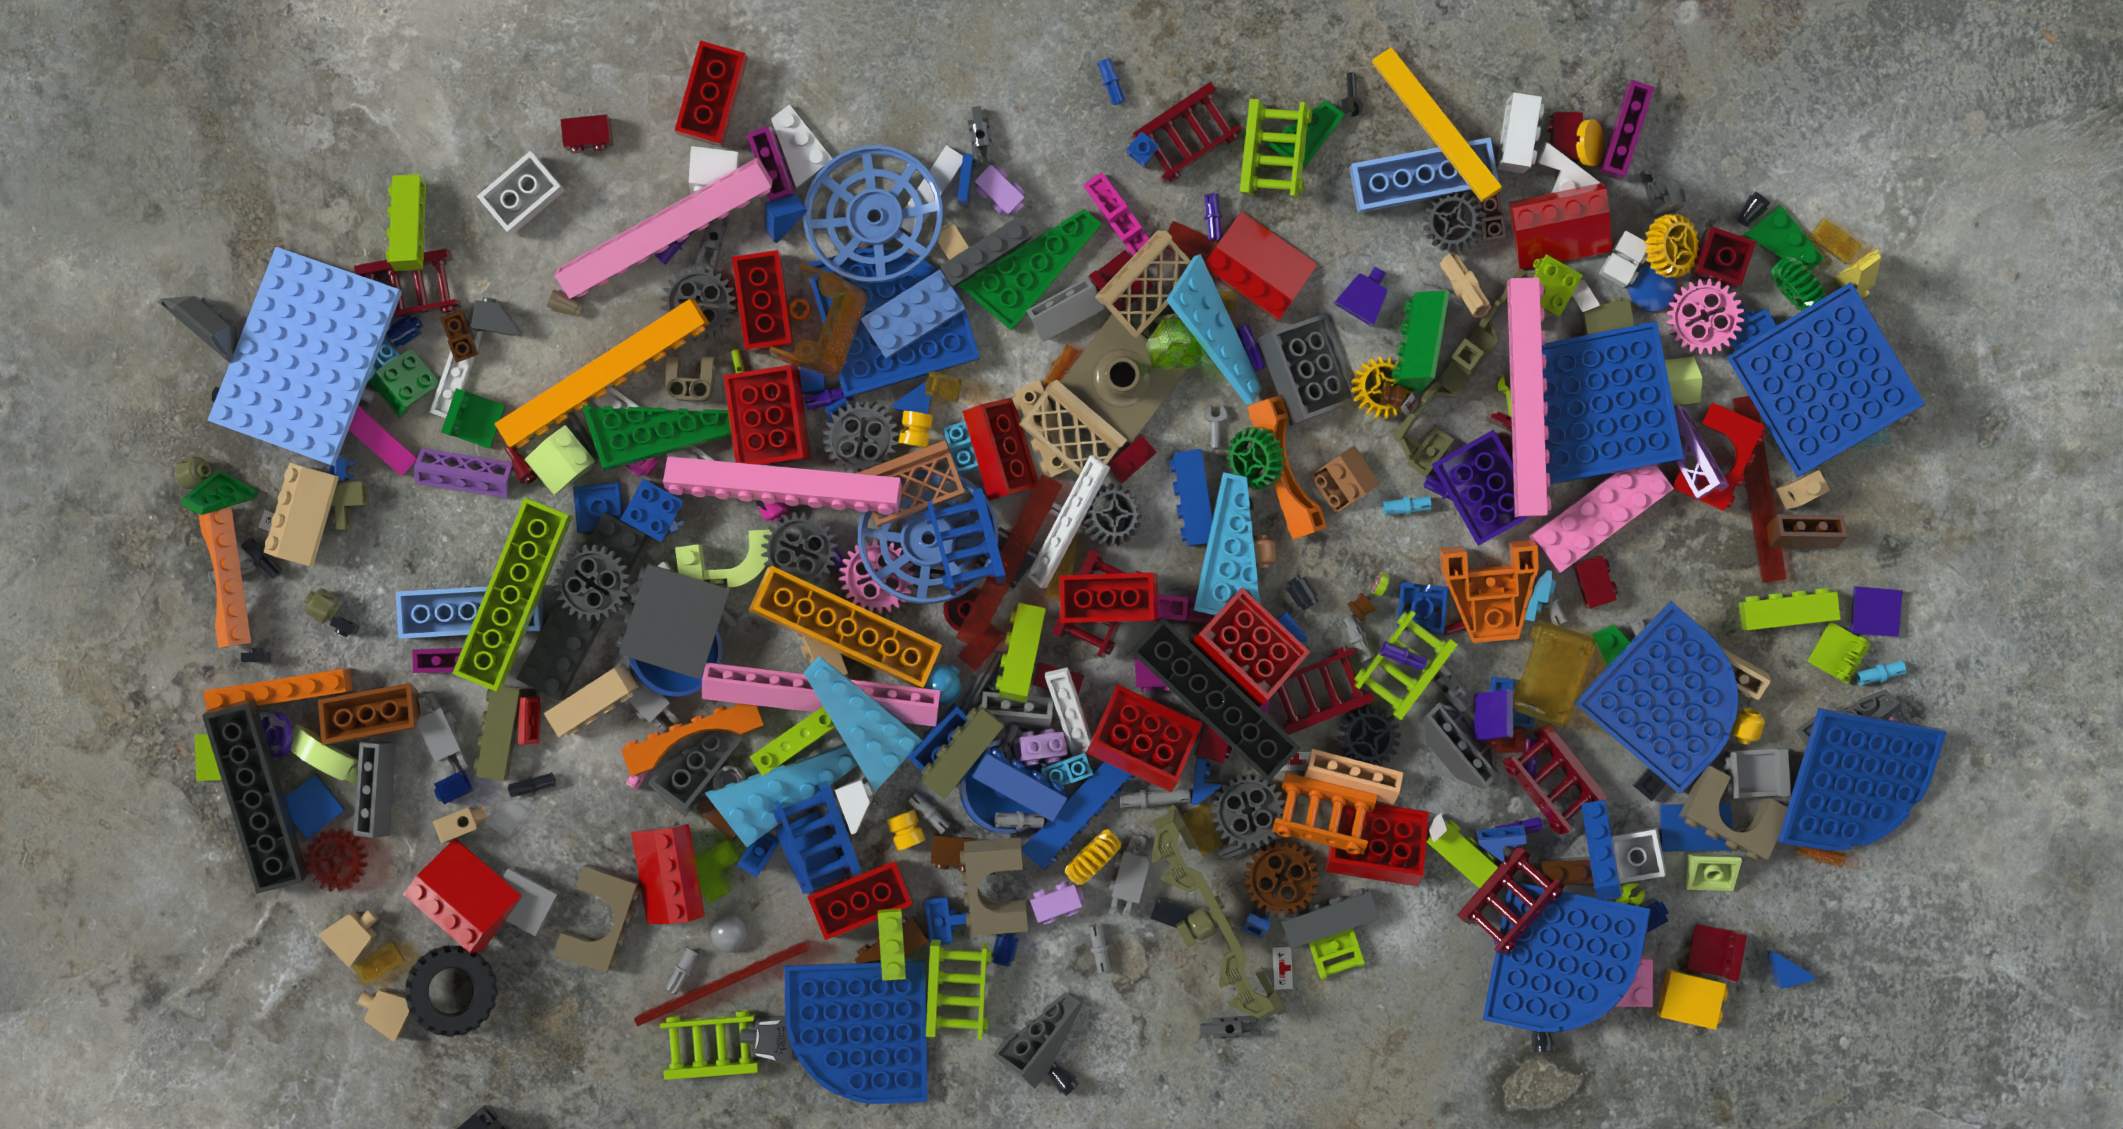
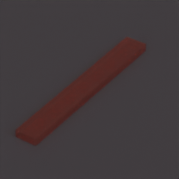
(1760, 501)
(1012, 557)
(722, 982)

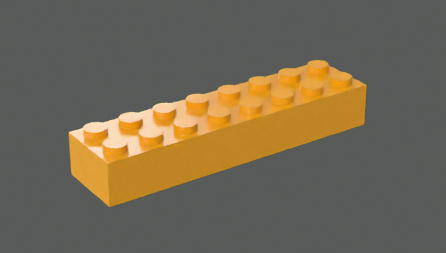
(845, 627)

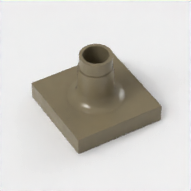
(1127, 407)

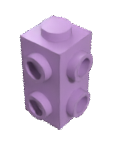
(1006, 197)
(1046, 747)
(1062, 900)

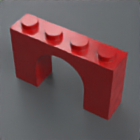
(1743, 435)

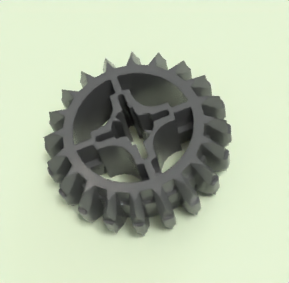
(1449, 230)
(1108, 533)

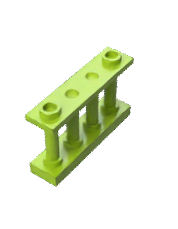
(1256, 136)
(1414, 686)
(792, 741)
(937, 977)
(700, 1067)

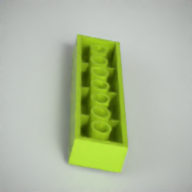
(512, 594)

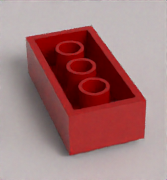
(711, 93)
(762, 300)
(1109, 598)
(859, 899)

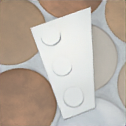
(800, 147)

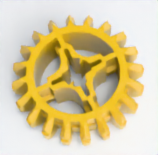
(1672, 245)
(1378, 378)
(1093, 857)

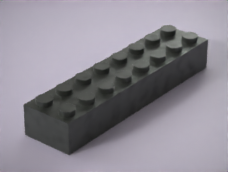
(565, 637)
(1215, 699)
(255, 795)

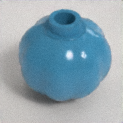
(946, 680)

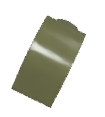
(344, 497)

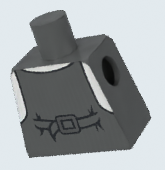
(769, 1039)

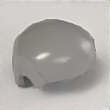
(728, 775)
(729, 933)

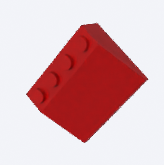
(1561, 225)
(1259, 266)
(767, 416)
(1250, 647)
(1144, 738)
(1393, 849)
(668, 874)
(463, 896)

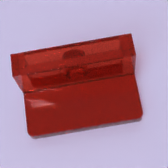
(1189, 241)
(988, 643)

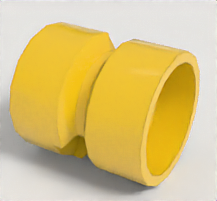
(915, 429)
(906, 829)

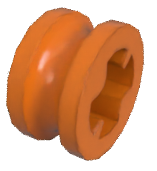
(806, 313)

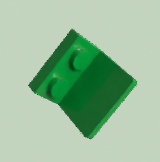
(404, 381)
(473, 418)

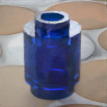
(405, 330)
(1005, 949)

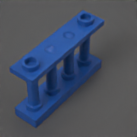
(982, 526)
(840, 839)

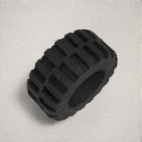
(464, 1020)

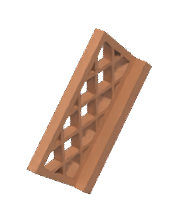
(910, 464)

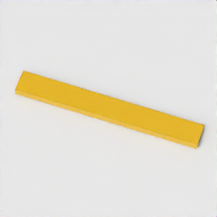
(1436, 125)

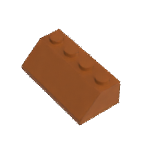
(368, 713)

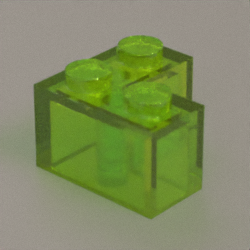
(1173, 346)
(710, 866)

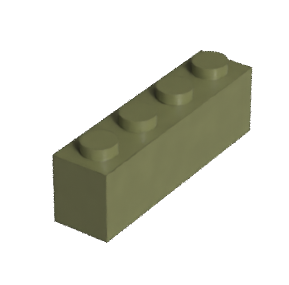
(499, 733)
(962, 751)

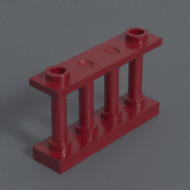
(1185, 109)
(438, 260)
(1093, 563)
(1338, 705)
(1575, 774)
(1488, 896)

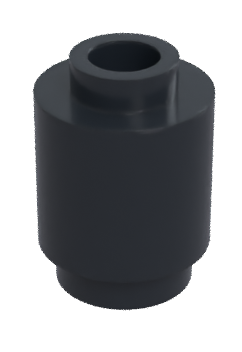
(1302, 592)

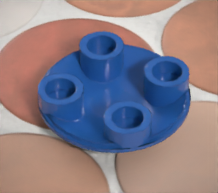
(1651, 290)

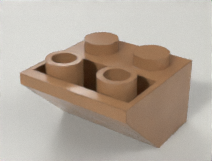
(1344, 479)

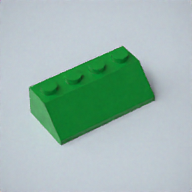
(1420, 339)

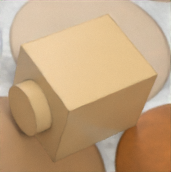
(951, 241)

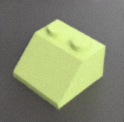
(560, 460)

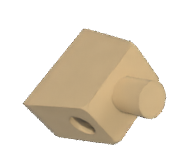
(1803, 489)
(449, 826)
(350, 936)
(386, 1012)

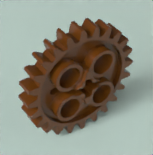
(1300, 886)

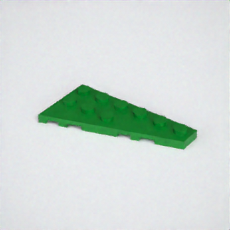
(1026, 273)
(648, 432)

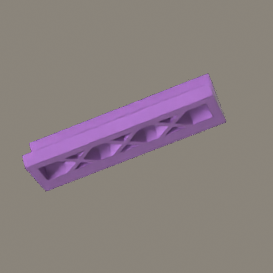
(1702, 454)
(461, 476)

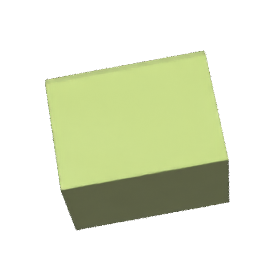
(1684, 380)
(1712, 871)

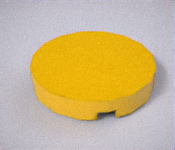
(1591, 143)

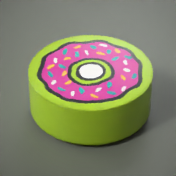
(1380, 584)

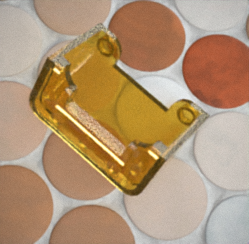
(1553, 674)

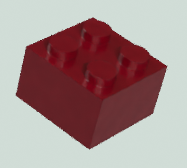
(1723, 257)

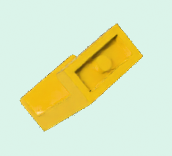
(1692, 999)

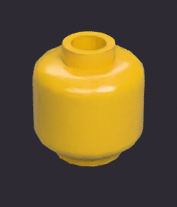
(1748, 726)

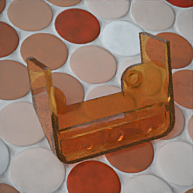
(840, 327)

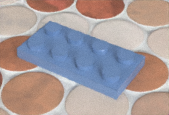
(913, 314)

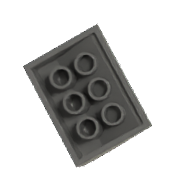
(1308, 368)

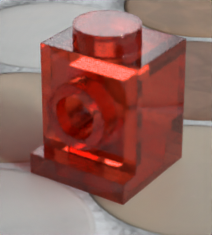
(1516, 743)

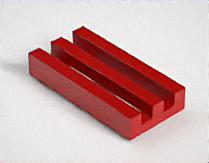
(529, 720)

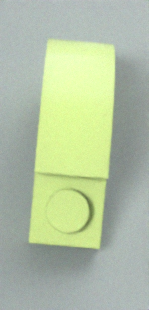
(749, 569)
(330, 760)

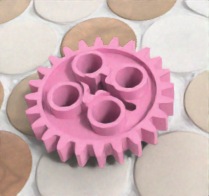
(1714, 336)
(882, 598)

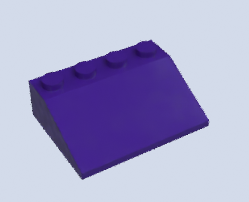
(1481, 486)

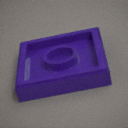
(1876, 611)
(1493, 715)

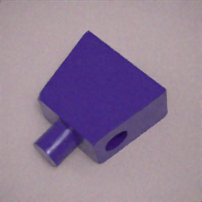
(1364, 296)

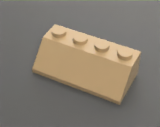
(301, 514)

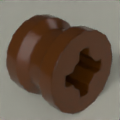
(1392, 395)
(1361, 607)

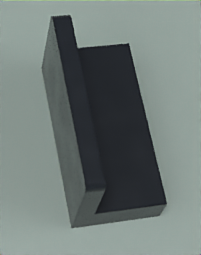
(1170, 912)

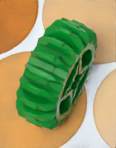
(1797, 283)
(1262, 454)

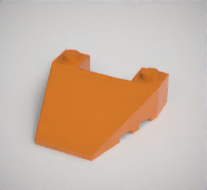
(1491, 597)

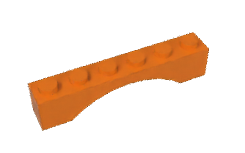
(1300, 511)
(231, 611)
(282, 689)
(645, 755)

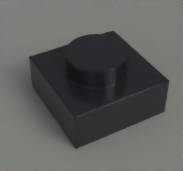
(344, 626)
(256, 655)
(1649, 784)

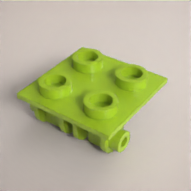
(1558, 283)
(1839, 652)
(205, 761)

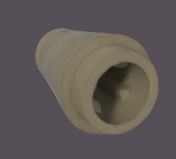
(561, 303)

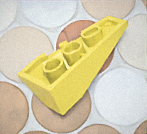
(1861, 273)

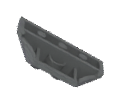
(205, 322)
(1452, 740)

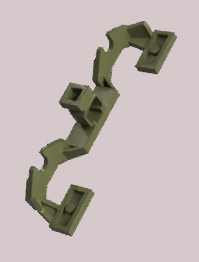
(1464, 365)
(1204, 922)

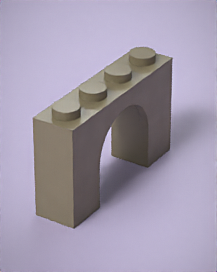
(1703, 812)
(620, 894)
(985, 914)

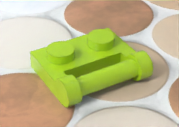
(1335, 946)

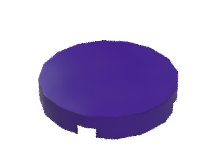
(278, 733)

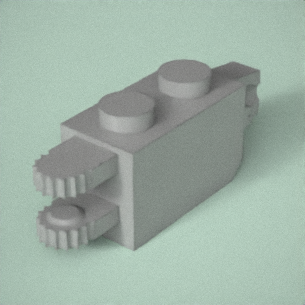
(651, 705)
(441, 734)
(1130, 875)

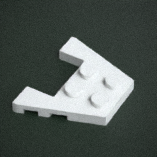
(1570, 174)

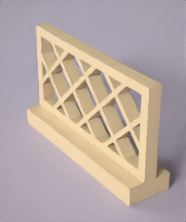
(1132, 270)
(1080, 413)

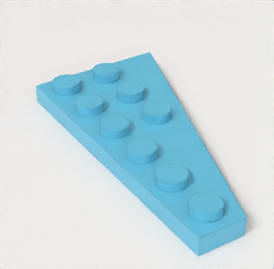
(1207, 319)
(1230, 549)
(869, 730)
(750, 803)

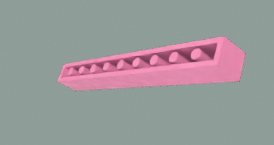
(664, 228)
(1527, 397)
(782, 485)
(795, 693)

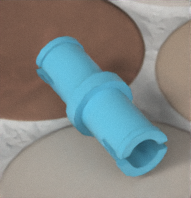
(1406, 505)
(1880, 673)

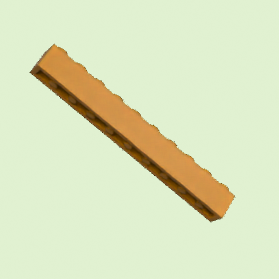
(602, 373)

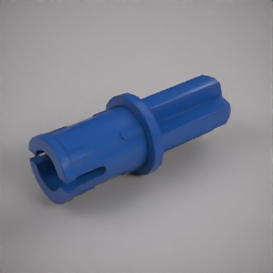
(1111, 81)

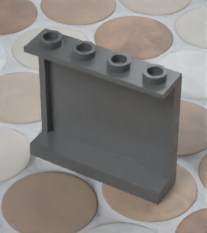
(672, 620)

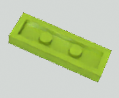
(891, 944)

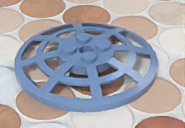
(867, 202)
(919, 552)

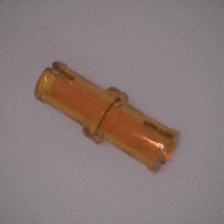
(1060, 366)
(1819, 855)

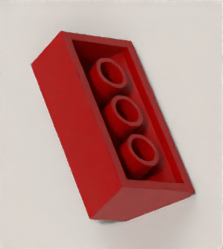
(1000, 448)

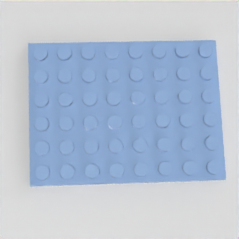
(305, 356)

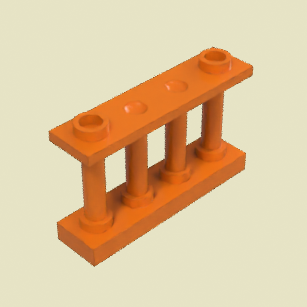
(1339, 797)

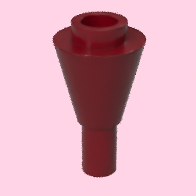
(523, 471)

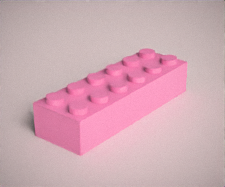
(1598, 514)

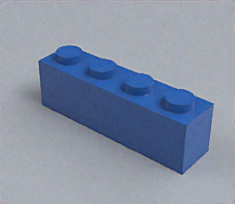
(1193, 496)
(1019, 783)
(1601, 850)

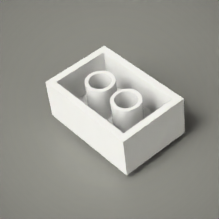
(1519, 133)
(521, 193)

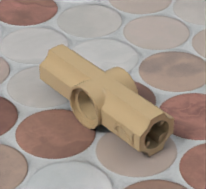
(1465, 285)

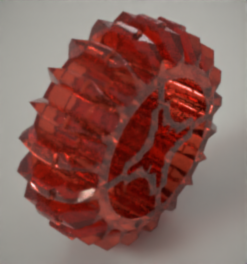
(338, 850)

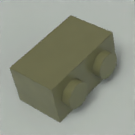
(1607, 316)

